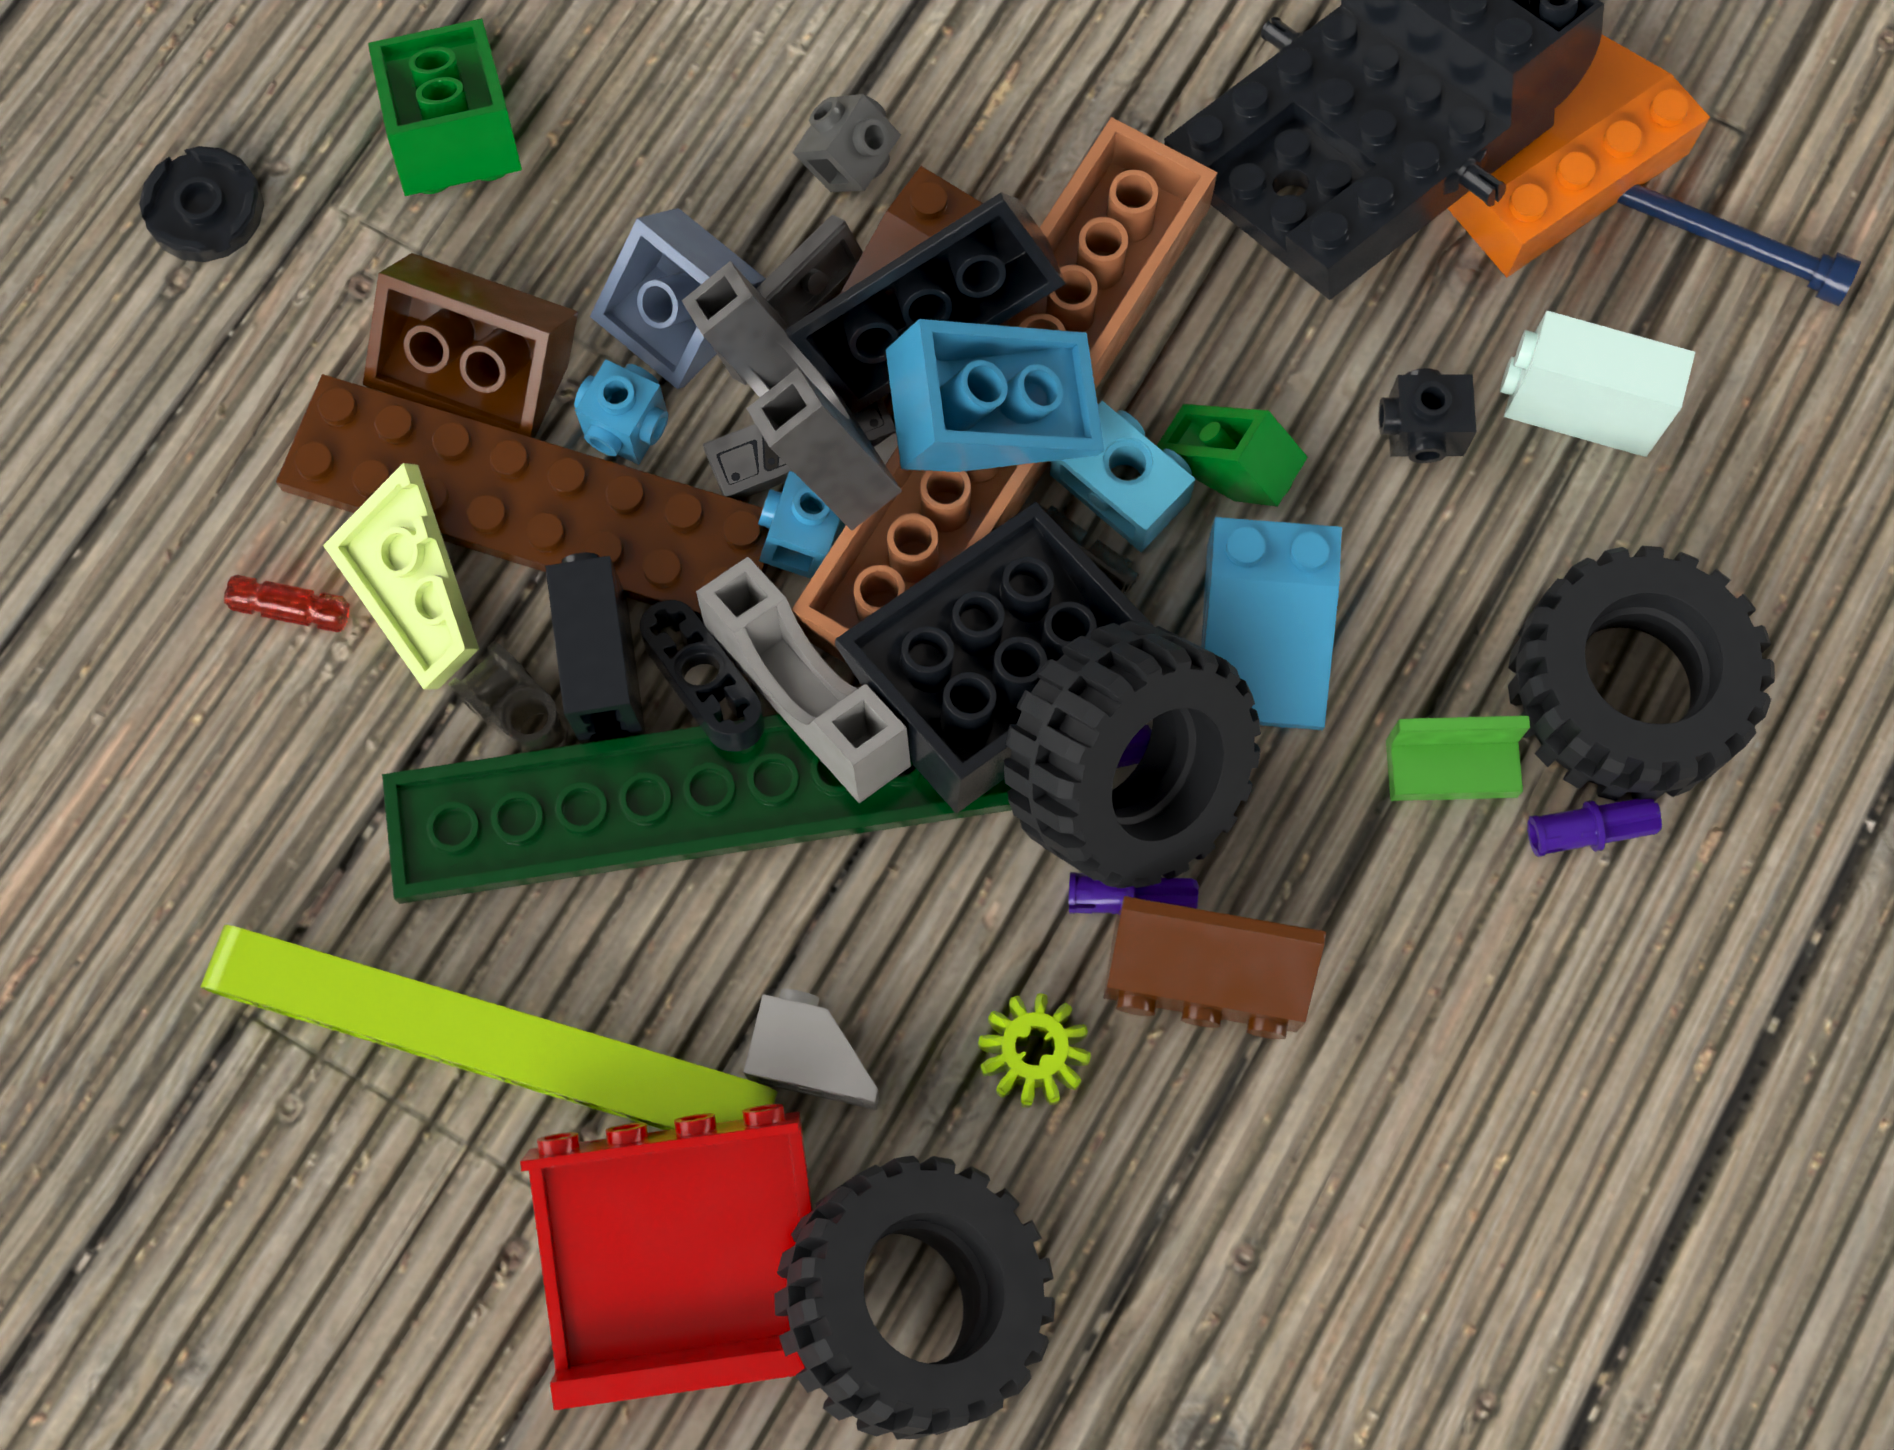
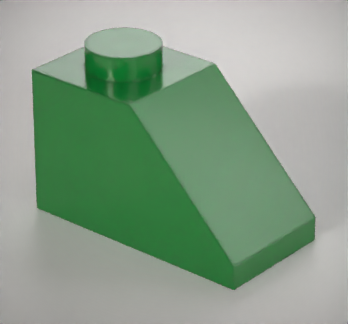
(1236, 451)

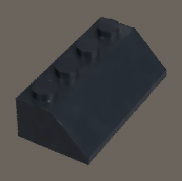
(967, 273)

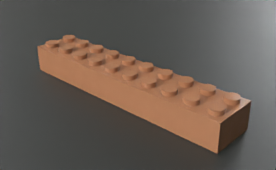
(1115, 245)

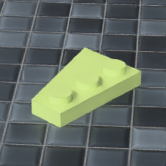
(405, 577)

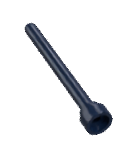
(1826, 274)

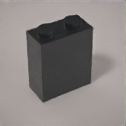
(594, 648)

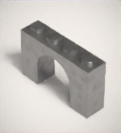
(796, 405)

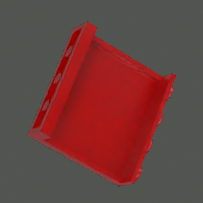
(668, 1253)

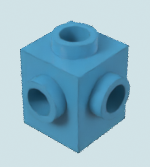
(621, 410)
(799, 528)

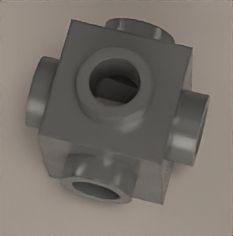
(847, 142)

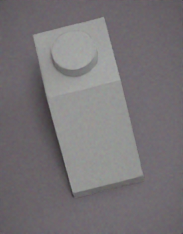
(806, 1052)

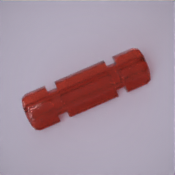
(287, 603)

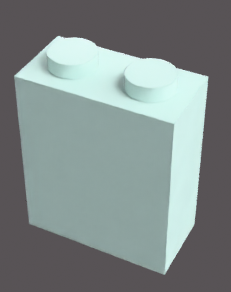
(1596, 383)

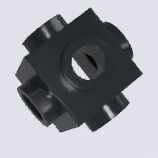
(1429, 415)

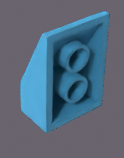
(991, 396)
(1275, 613)

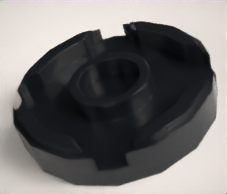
(202, 204)

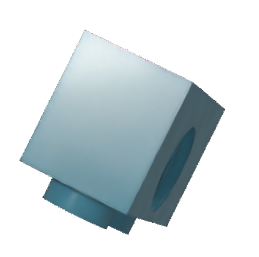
(1133, 507)

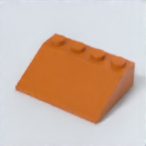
(1606, 136)

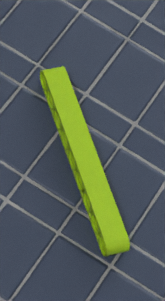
(472, 1033)

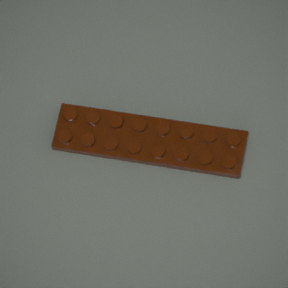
(521, 493)

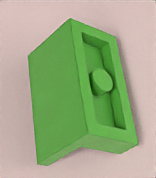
(1455, 758)

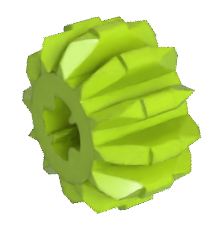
(1050, 1067)

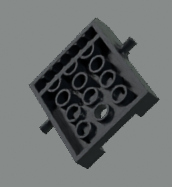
(1385, 122)

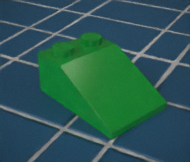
(443, 108)

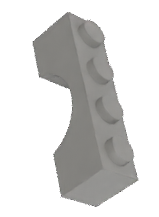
(838, 722)

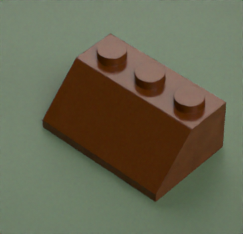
(467, 344)
(1212, 967)

